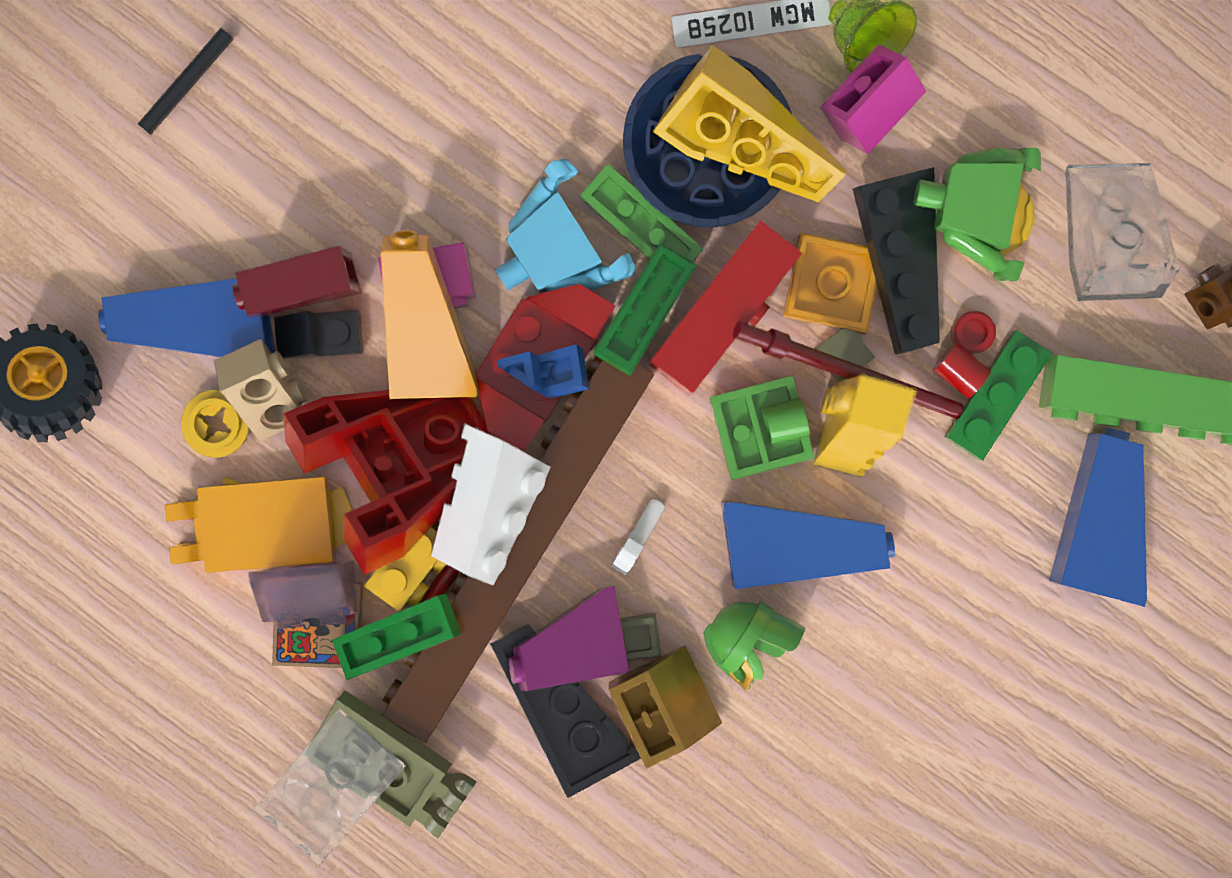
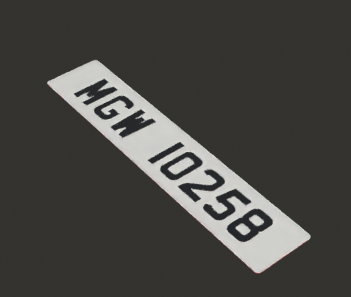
(749, 21)

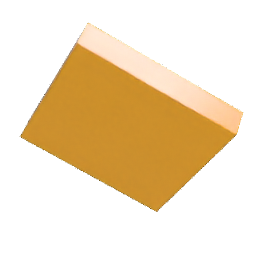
(831, 284)

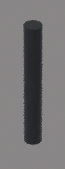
(185, 81)

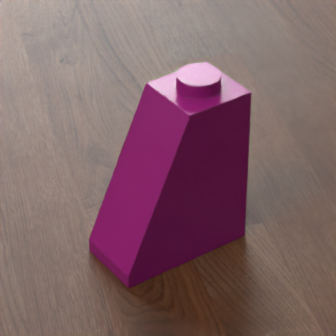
(574, 646)

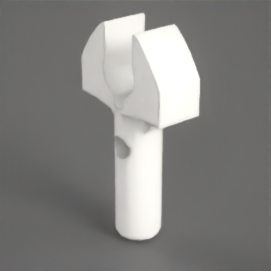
(638, 537)

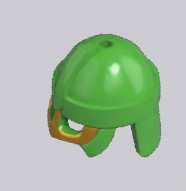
(749, 626)

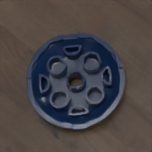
(680, 185)

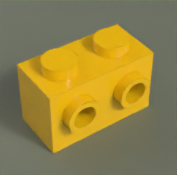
(404, 579)

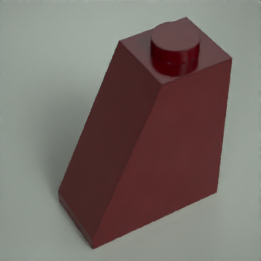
(297, 282)

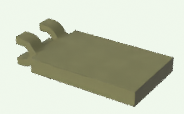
(422, 780)

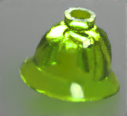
(866, 23)

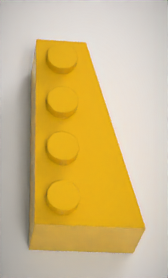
(861, 423)

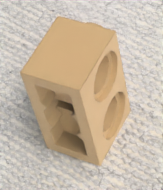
(259, 387)

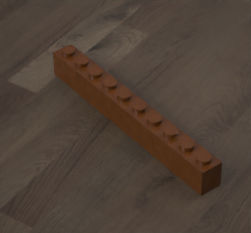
(480, 607)

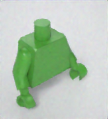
(980, 204)

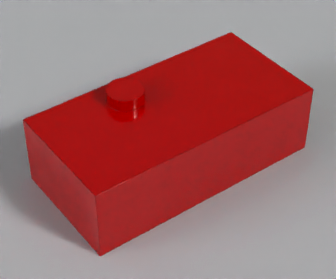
(732, 297)

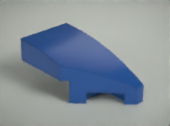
(549, 373)

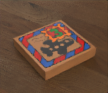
(313, 642)

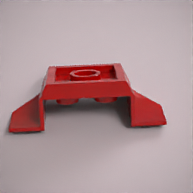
(539, 326)

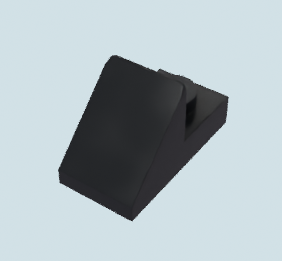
(318, 334)

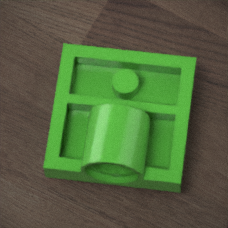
(762, 427)

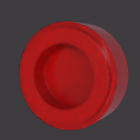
(973, 331)

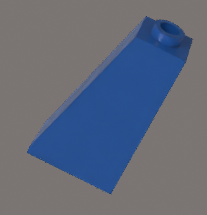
(184, 319)
(1105, 522)
(791, 545)

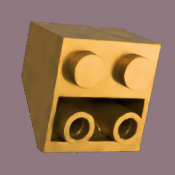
(664, 706)

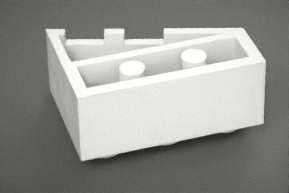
(488, 505)

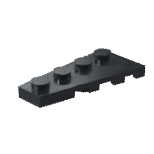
(902, 257)
(569, 725)

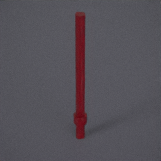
(780, 344)

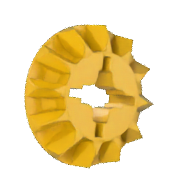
(197, 430)

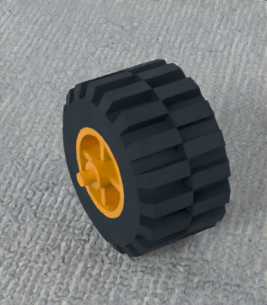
(46, 383)

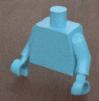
(551, 243)

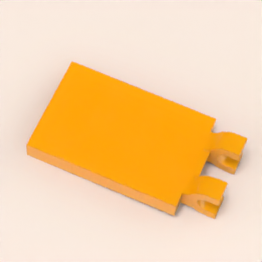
(257, 525)

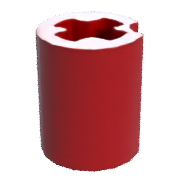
(961, 370)

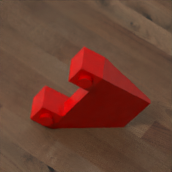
(397, 453)

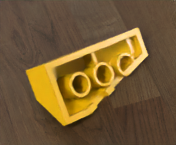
(737, 121)

